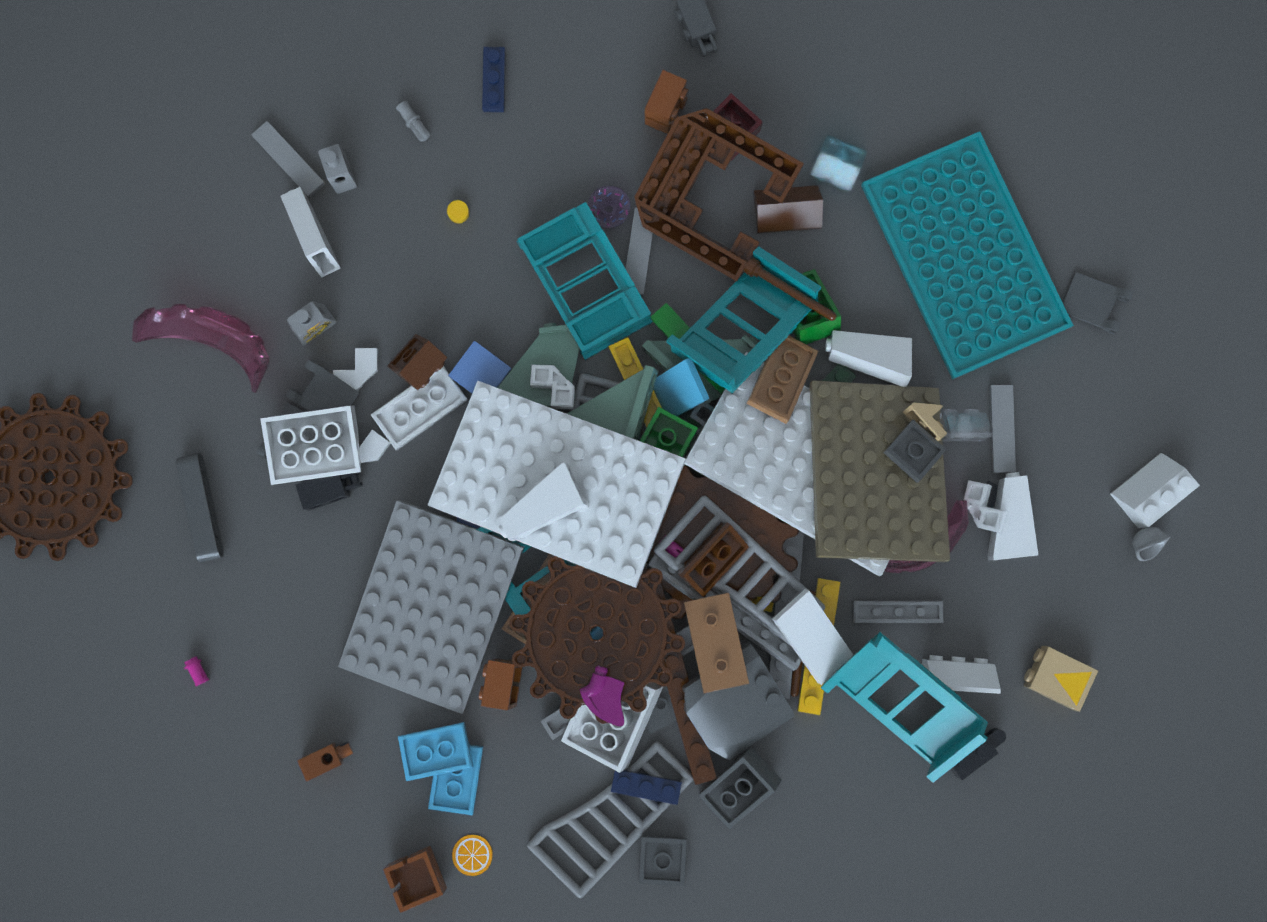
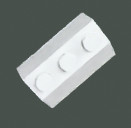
(1154, 490)
(964, 675)

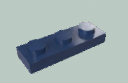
(493, 79)
(646, 786)

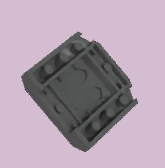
(737, 715)

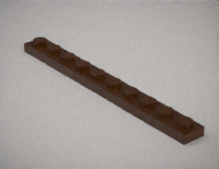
(695, 748)

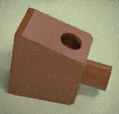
(315, 763)

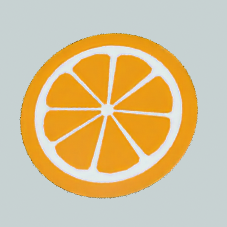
(472, 855)

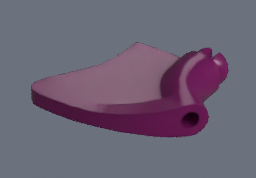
(604, 696)

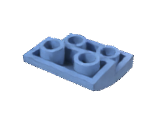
(481, 366)

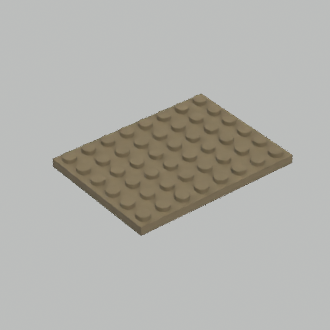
(860, 495)

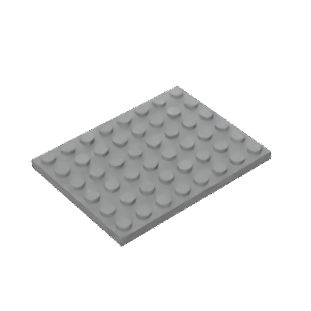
(430, 606)

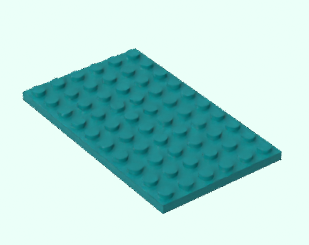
(966, 255)

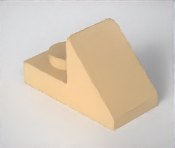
(922, 414)

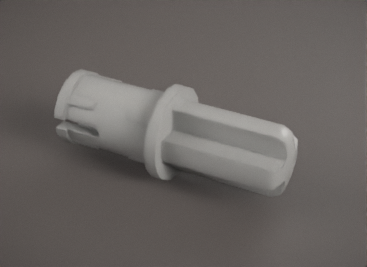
(413, 121)

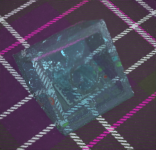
(839, 163)

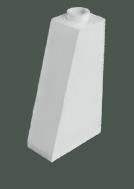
(310, 232)
(873, 354)
(546, 503)
(1018, 532)

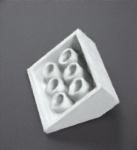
(312, 444)
(607, 742)

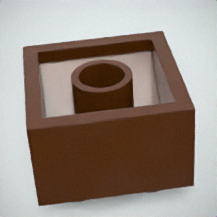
(417, 362)

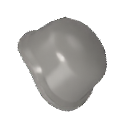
(1149, 542)

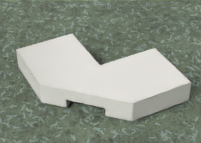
(365, 367)
(550, 377)
(373, 447)
(984, 517)

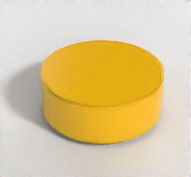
(458, 211)

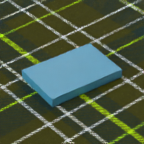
(680, 388)
(435, 751)
(457, 789)

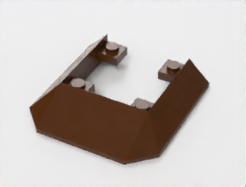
(686, 149)

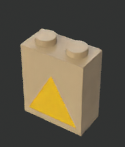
(1060, 678)

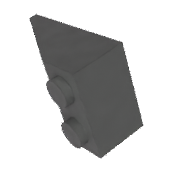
(740, 787)

